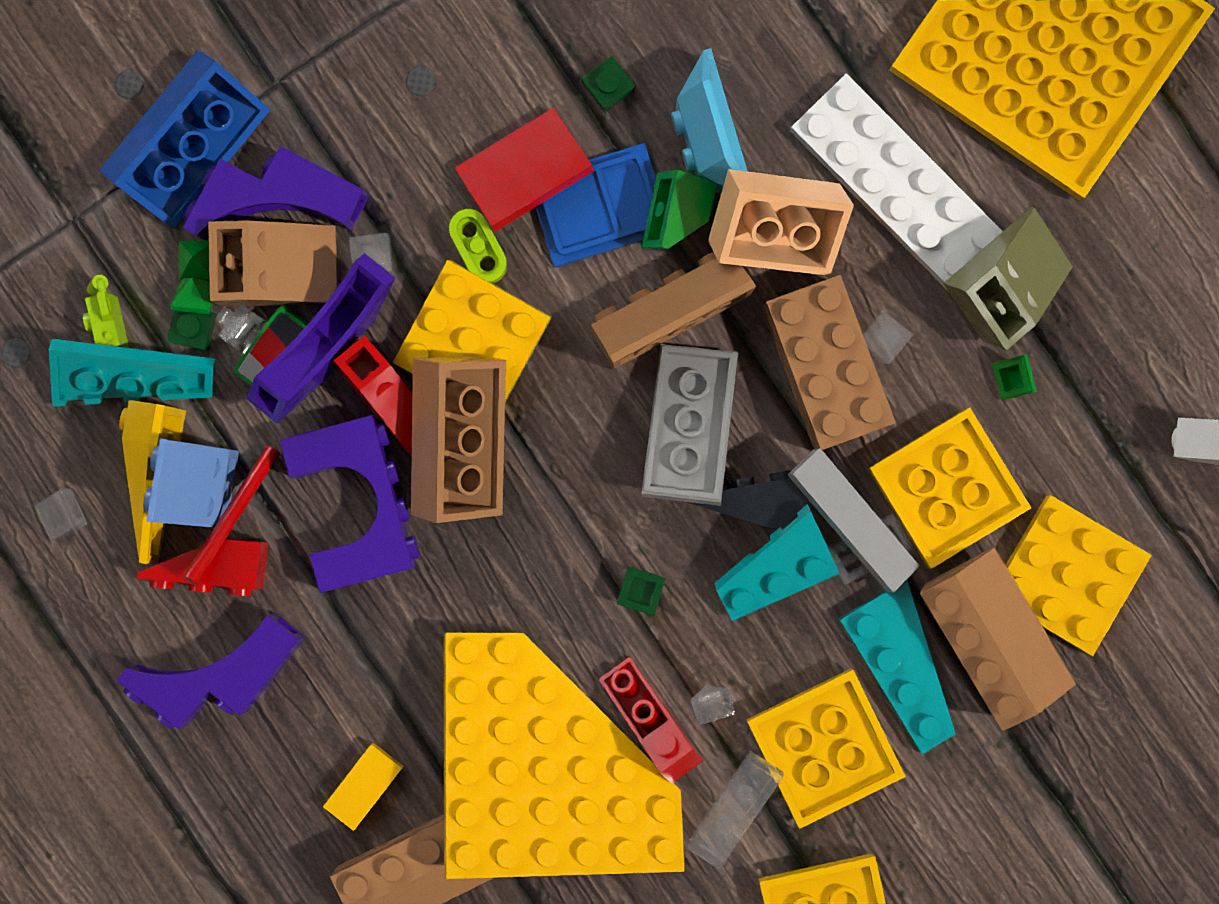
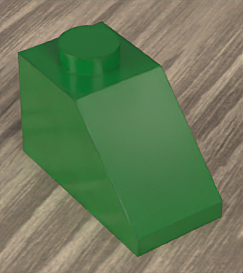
(677, 208)

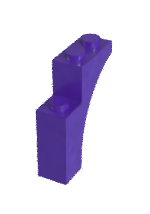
(287, 185)
(312, 353)
(234, 680)

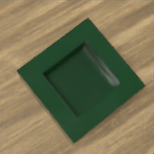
(608, 84)
(192, 329)
(641, 591)

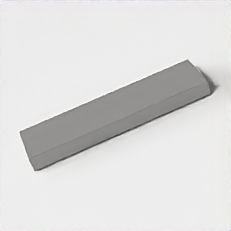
(853, 520)

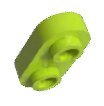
(478, 247)

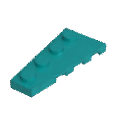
(105, 371)
(898, 656)

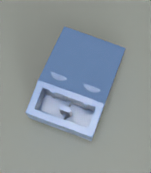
(190, 483)

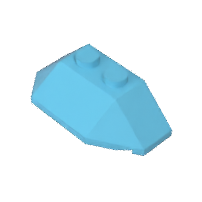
(707, 124)

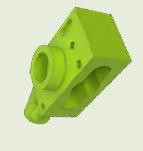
(104, 315)

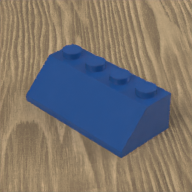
(182, 135)

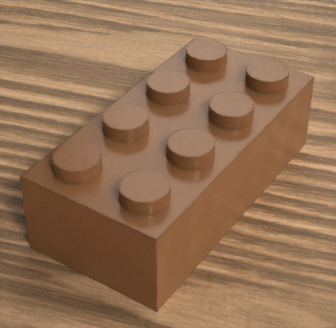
(828, 363)

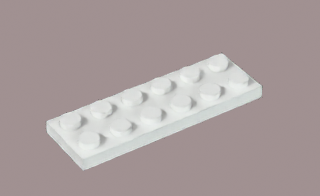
(895, 179)

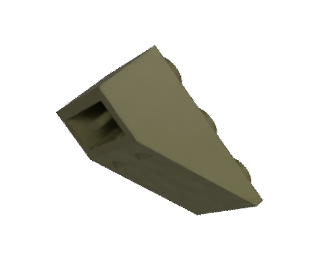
(1010, 281)

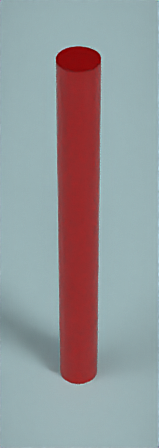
(231, 515)

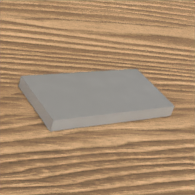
(690, 425)

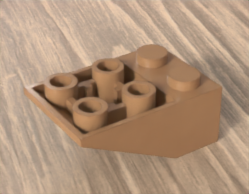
(271, 263)

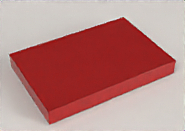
(524, 169)

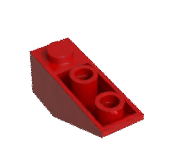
(379, 388)
(237, 565)
(651, 720)

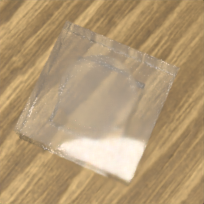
(376, 247)
(886, 338)

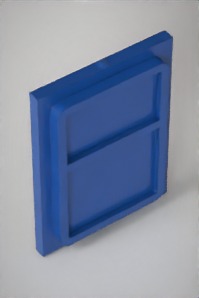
(601, 209)

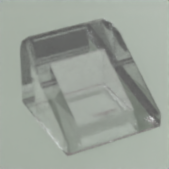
(60, 514)

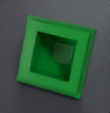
(194, 260)
(192, 296)
(1014, 377)

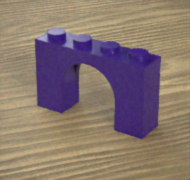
(386, 545)

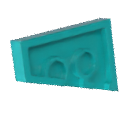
(783, 566)

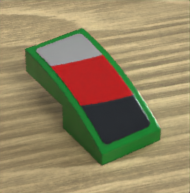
(269, 343)

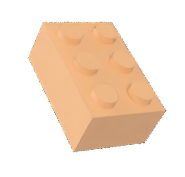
(779, 222)

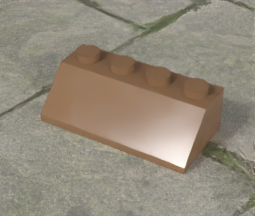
(670, 309)
(457, 438)
(998, 638)
(402, 871)

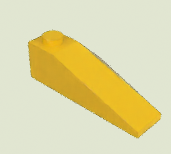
(142, 429)

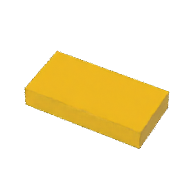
(363, 786)

